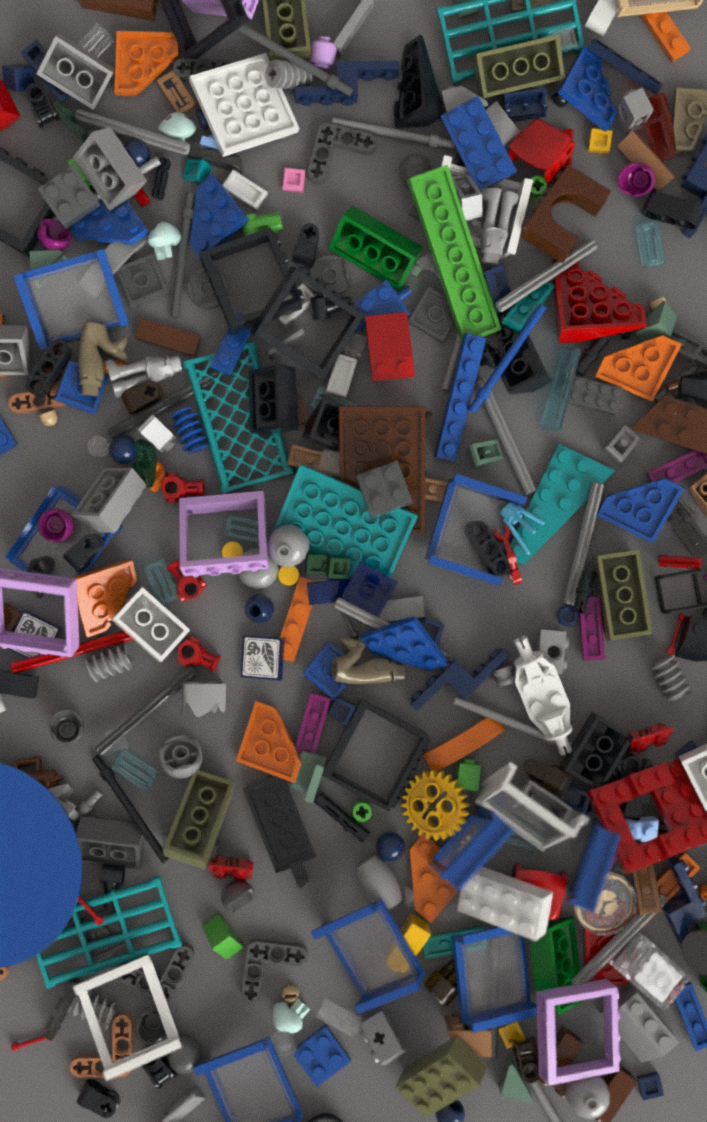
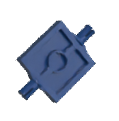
(382, 301)

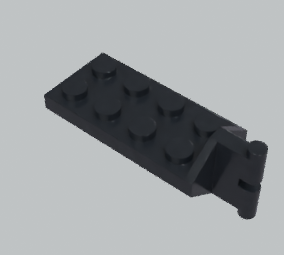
(281, 827)

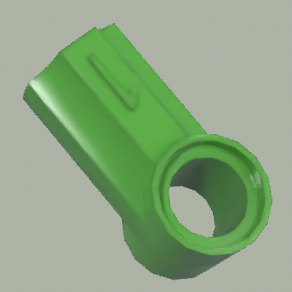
(261, 222)

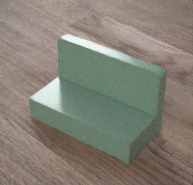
(309, 774)

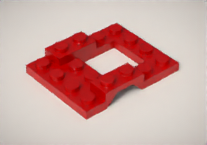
(676, 803)

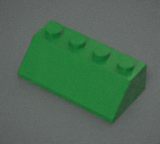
(375, 247)
(556, 959)

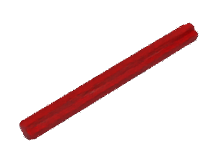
(84, 647)

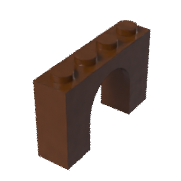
(571, 188)
(618, 1083)

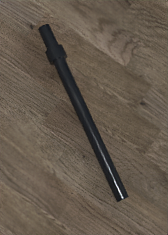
(108, 775)

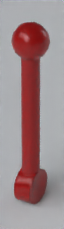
(670, 650)
(98, 919)
(15, 1046)

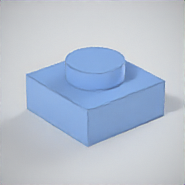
(209, 142)

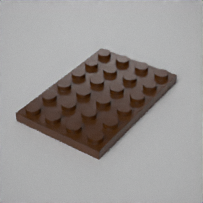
(381, 436)

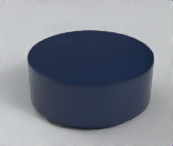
(201, 118)
(567, 616)

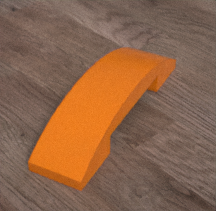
(463, 743)

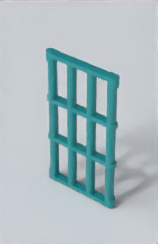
(489, 23)
(127, 934)

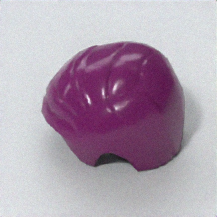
(636, 179)
(53, 235)
(56, 525)

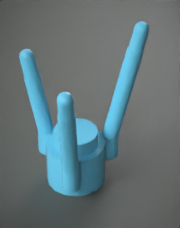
(513, 514)

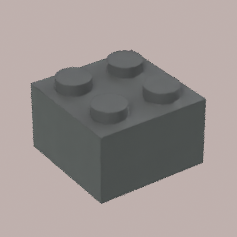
(69, 197)
(384, 489)

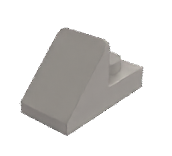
(621, 444)
(62, 794)

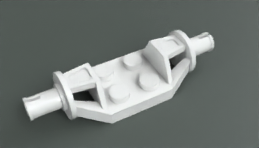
(543, 695)

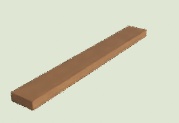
(433, 488)

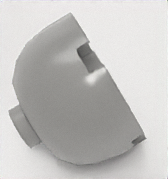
(288, 545)
(263, 577)
(181, 757)
(588, 1096)

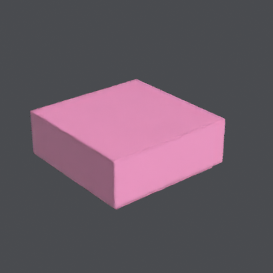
(293, 180)

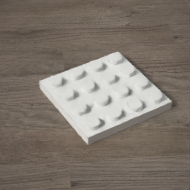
(242, 105)

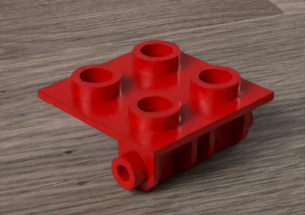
(658, 736)
(220, 870)

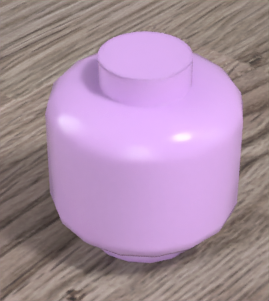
(323, 53)

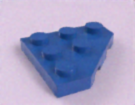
(589, 90)
(214, 216)
(110, 226)
(642, 507)
(406, 643)

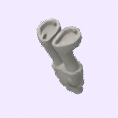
(493, 237)
(155, 370)

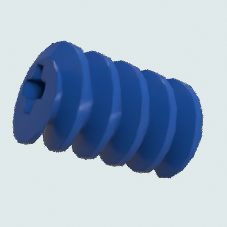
(188, 430)

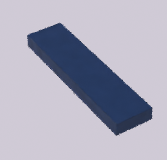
(625, 66)

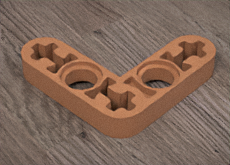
(25, 408)
(85, 1059)

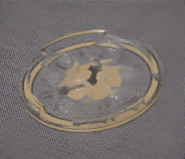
(614, 908)

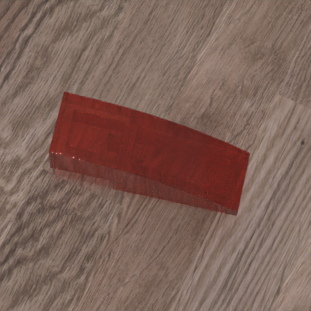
(660, 128)

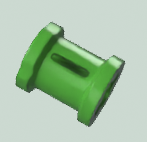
(540, 184)
(357, 815)

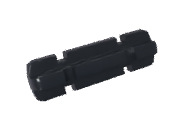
(161, 179)

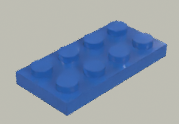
(478, 143)

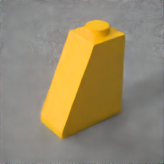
(416, 932)

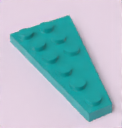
(557, 497)

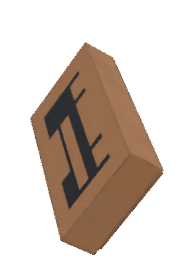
(176, 93)

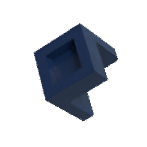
(17, 77)
(433, 628)
(342, 710)

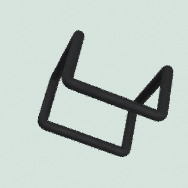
(694, 572)

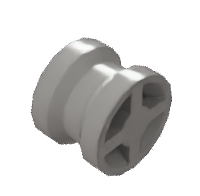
(504, 675)

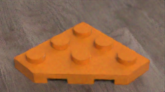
(142, 59)
(640, 366)
(102, 595)
(268, 744)
(429, 888)

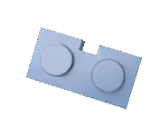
(644, 829)

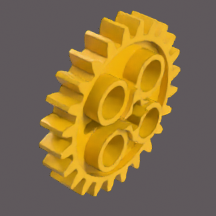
(448, 819)

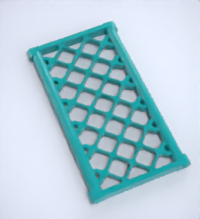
(212, 440)

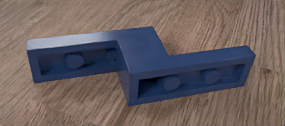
(348, 73)
(696, 180)
(458, 678)
(688, 906)

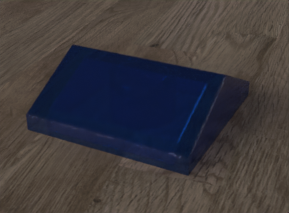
(369, 589)

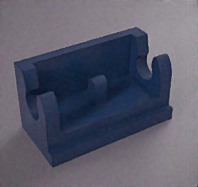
(525, 104)
(497, 283)

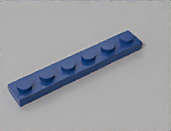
(459, 397)

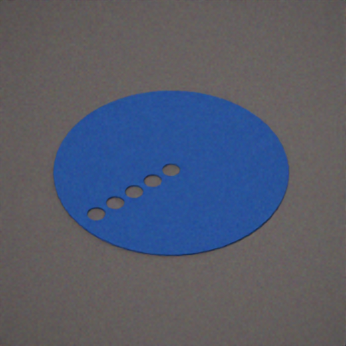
(36, 867)

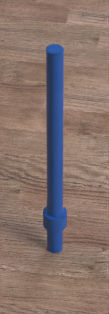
(483, 393)

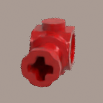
(183, 486)
(184, 581)
(198, 655)

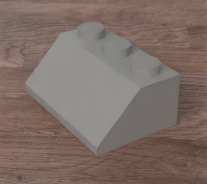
(75, 71)
(109, 168)
(14, 350)
(109, 499)
(642, 1027)

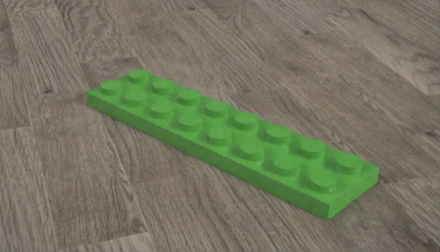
(454, 252)

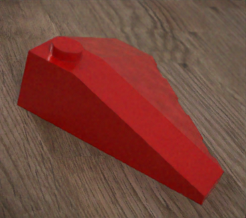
(590, 309)

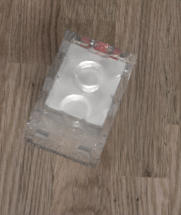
(650, 970)

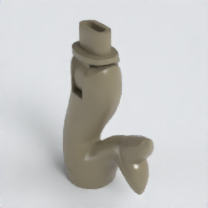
(89, 359)
(371, 671)

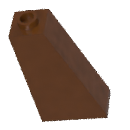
(133, 8)

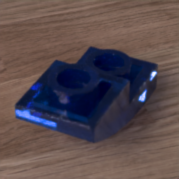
(326, 591)

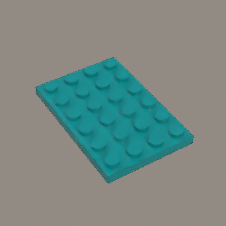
(340, 524)

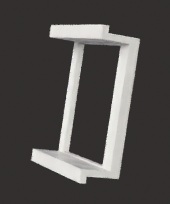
(145, 1055)

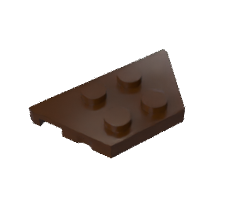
(676, 423)

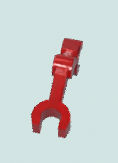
(513, 572)

